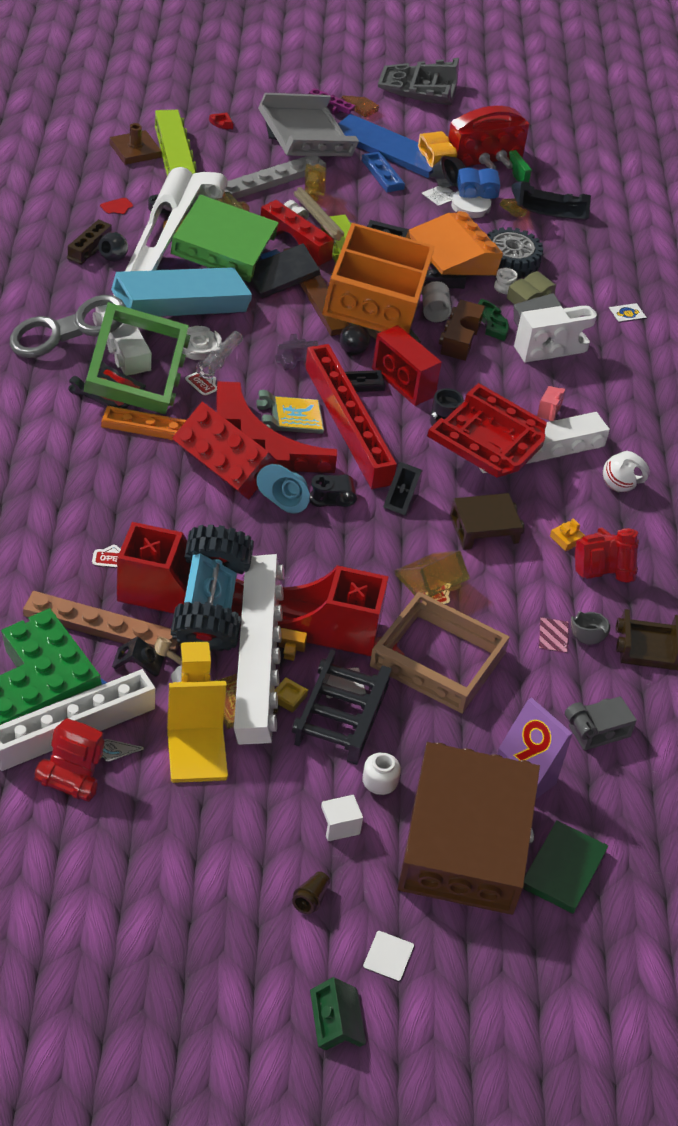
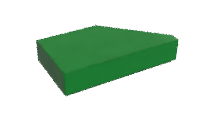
(520, 168)

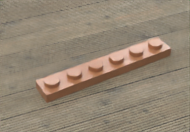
(98, 621)

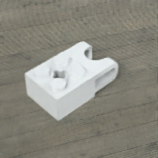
(553, 332)

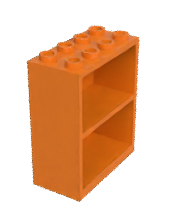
(377, 279)

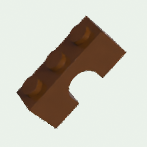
(459, 331)

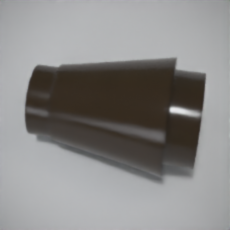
(310, 894)

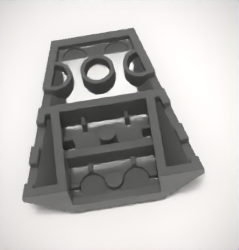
(422, 82)

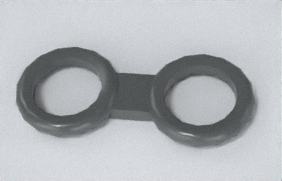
(63, 328)

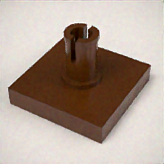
(135, 146)

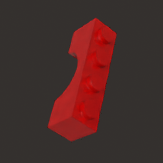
(315, 240)

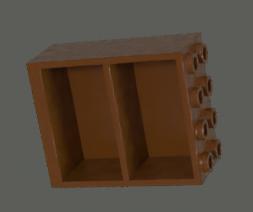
(470, 828)

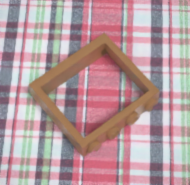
(424, 679)

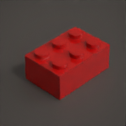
(406, 365)

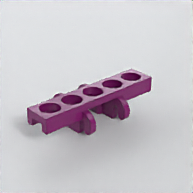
(339, 104)

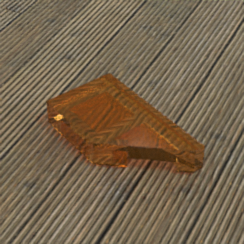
(363, 105)

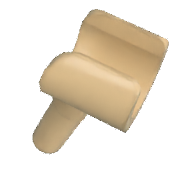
(162, 648)

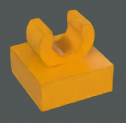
(567, 534)
(292, 641)

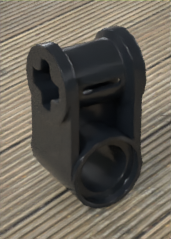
(335, 490)

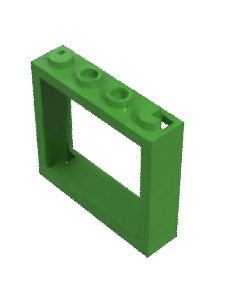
(130, 394)

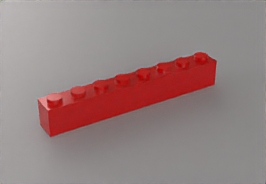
(350, 416)

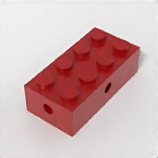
(223, 449)

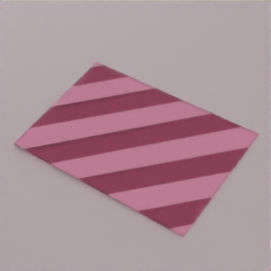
(553, 634)

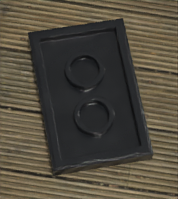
(284, 270)

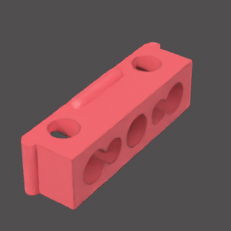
(551, 403)

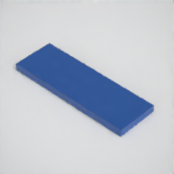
(390, 144)

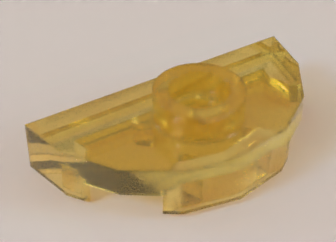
(512, 207)

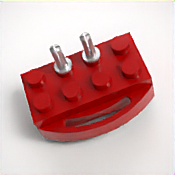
(489, 135)

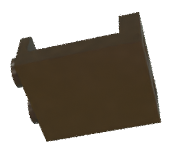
(485, 517)
(647, 642)

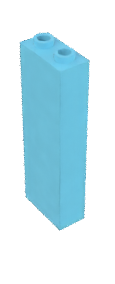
(182, 291)

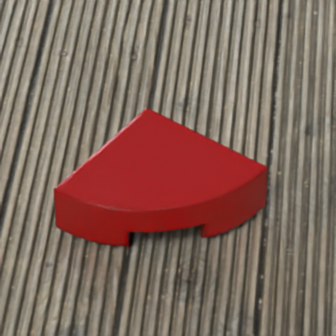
(221, 120)

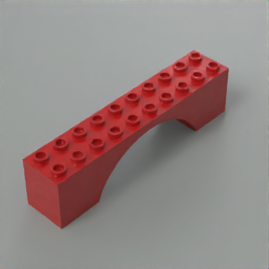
(334, 610)

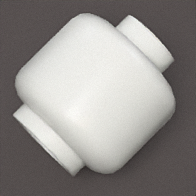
(381, 773)

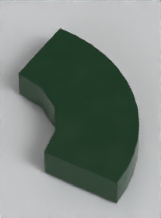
(494, 321)

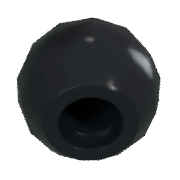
(113, 246)
(354, 339)

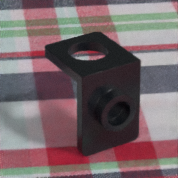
(140, 653)

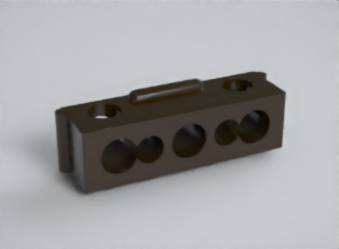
(88, 242)

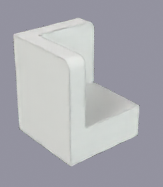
(342, 817)

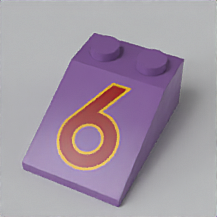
(540, 740)

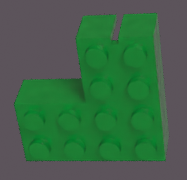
(47, 666)

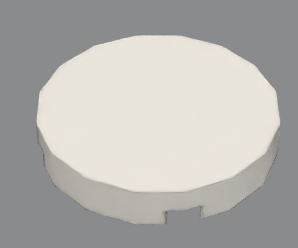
(473, 207)
(201, 342)

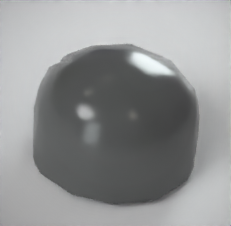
(590, 627)

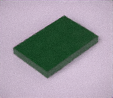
(564, 866)

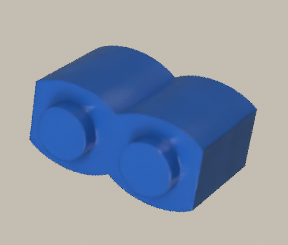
(478, 183)

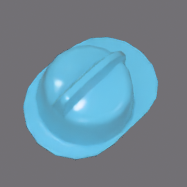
(284, 488)

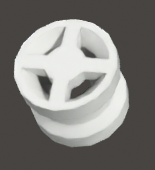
(505, 278)

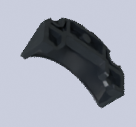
(551, 203)

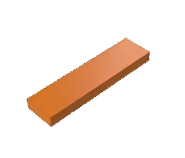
(141, 422)

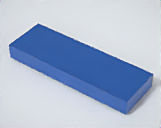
(383, 172)

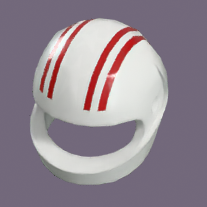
(619, 471)

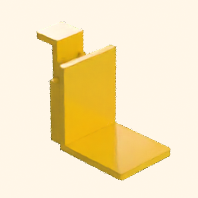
(196, 719)

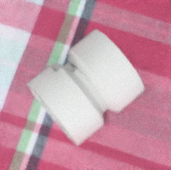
(436, 301)

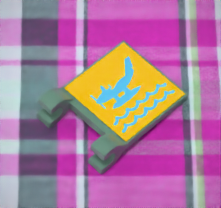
(291, 413)

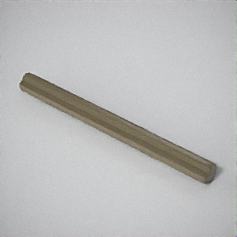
(319, 214)

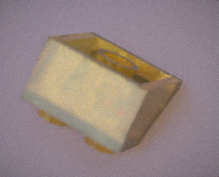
(434, 573)

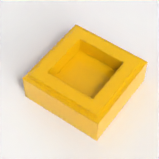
(290, 694)

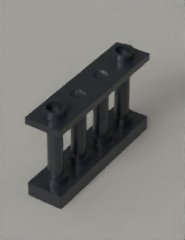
(361, 722)

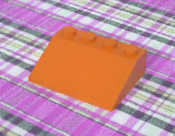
(459, 245)

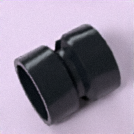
(444, 403)

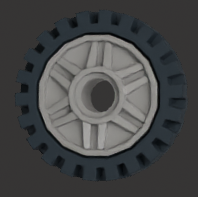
(520, 250)

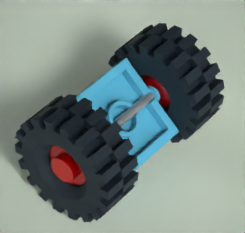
(215, 560)

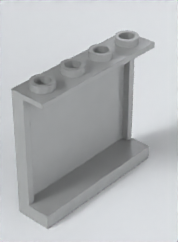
(305, 125)

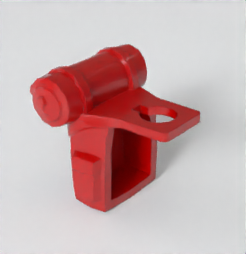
(608, 553)
(73, 760)

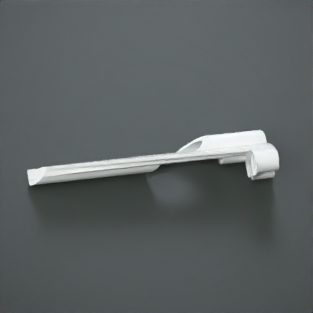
(176, 195)

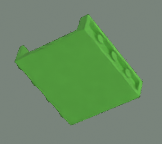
(223, 236)

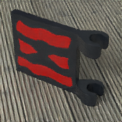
(107, 373)

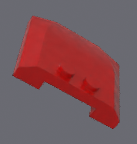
(491, 432)

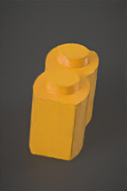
(434, 146)

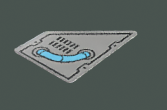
(116, 749)

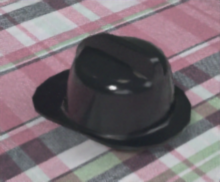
(446, 171)

